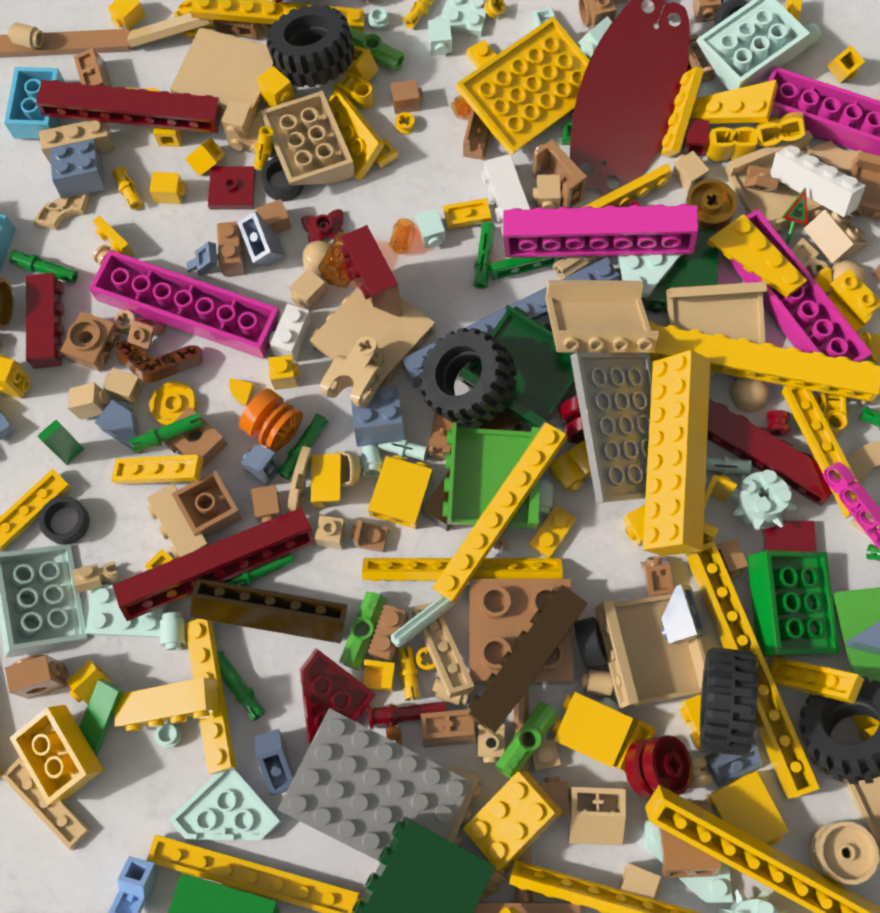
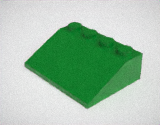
(792, 603)

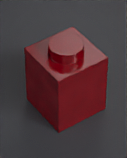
(696, 137)

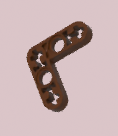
(159, 368)

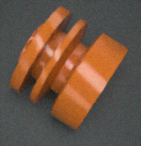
(270, 420)

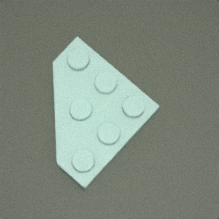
(646, 268)
(225, 811)
(707, 889)

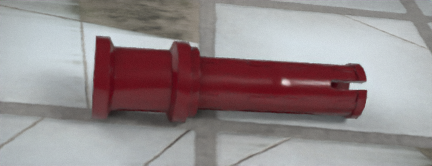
(393, 715)

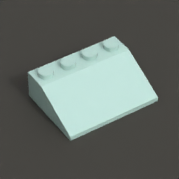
(753, 42)
(39, 600)

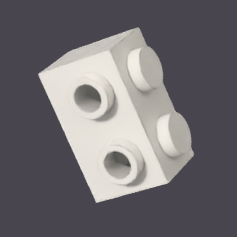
(290, 332)

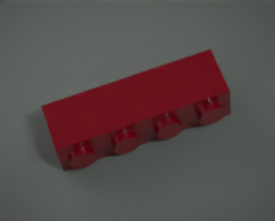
(44, 320)

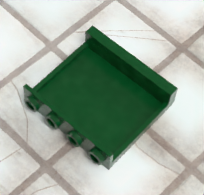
(688, 271)
(541, 371)
(424, 875)

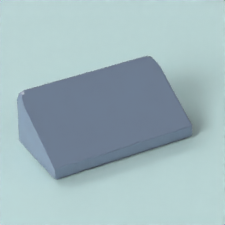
(730, 767)

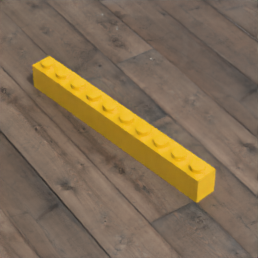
(773, 364)
(736, 633)
(752, 856)

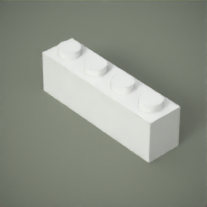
(822, 182)
(503, 185)

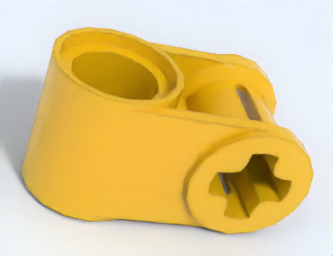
(357, 90)
(834, 410)

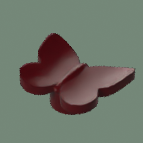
(323, 225)

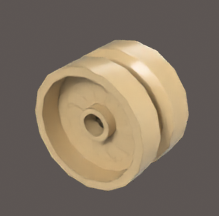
(859, 851)

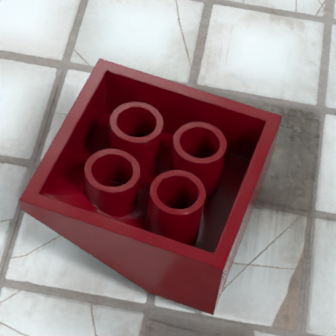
(370, 270)

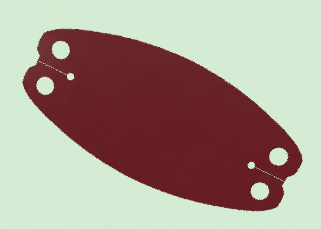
(629, 93)

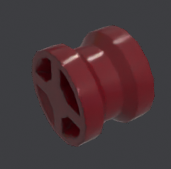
(778, 422)

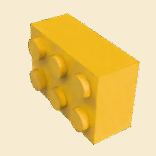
(56, 754)
(512, 820)

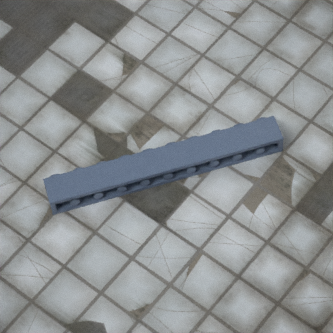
(532, 305)

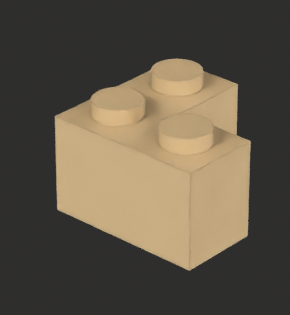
(241, 126)

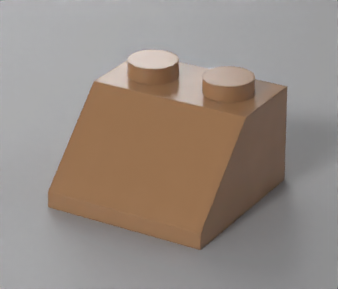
(207, 505)

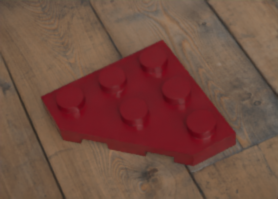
(332, 687)

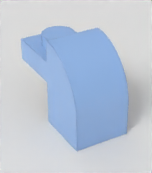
(134, 886)

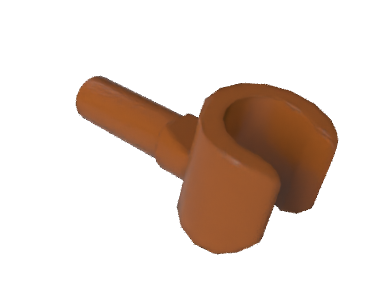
(394, 734)

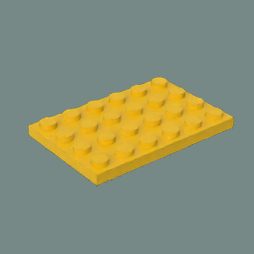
(527, 85)

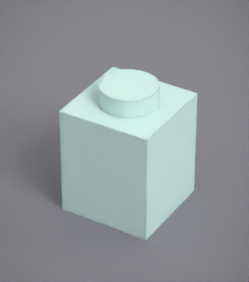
(440, 36)
(430, 228)

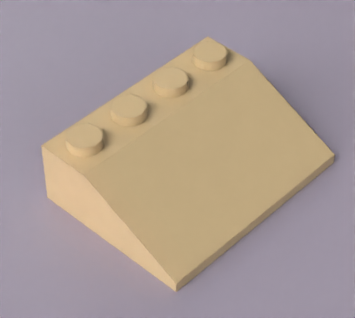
(309, 141)

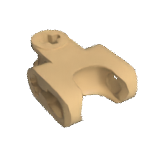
(357, 371)

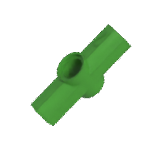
(380, 51)
(356, 645)
(536, 726)

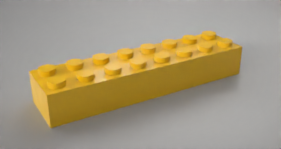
(677, 455)

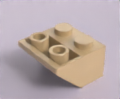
(836, 235)
(597, 815)

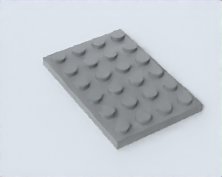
(615, 421)
(363, 783)

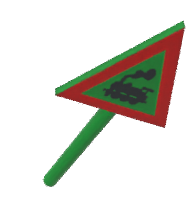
(797, 214)

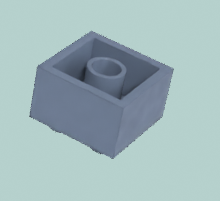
(77, 169)
(380, 420)

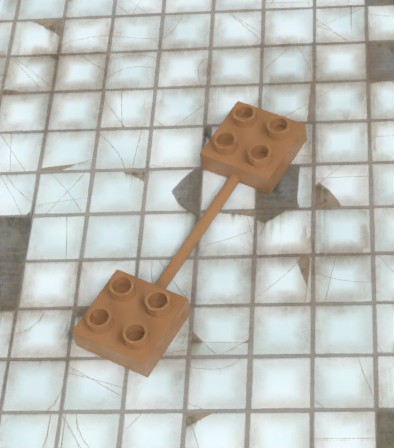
(496, 618)

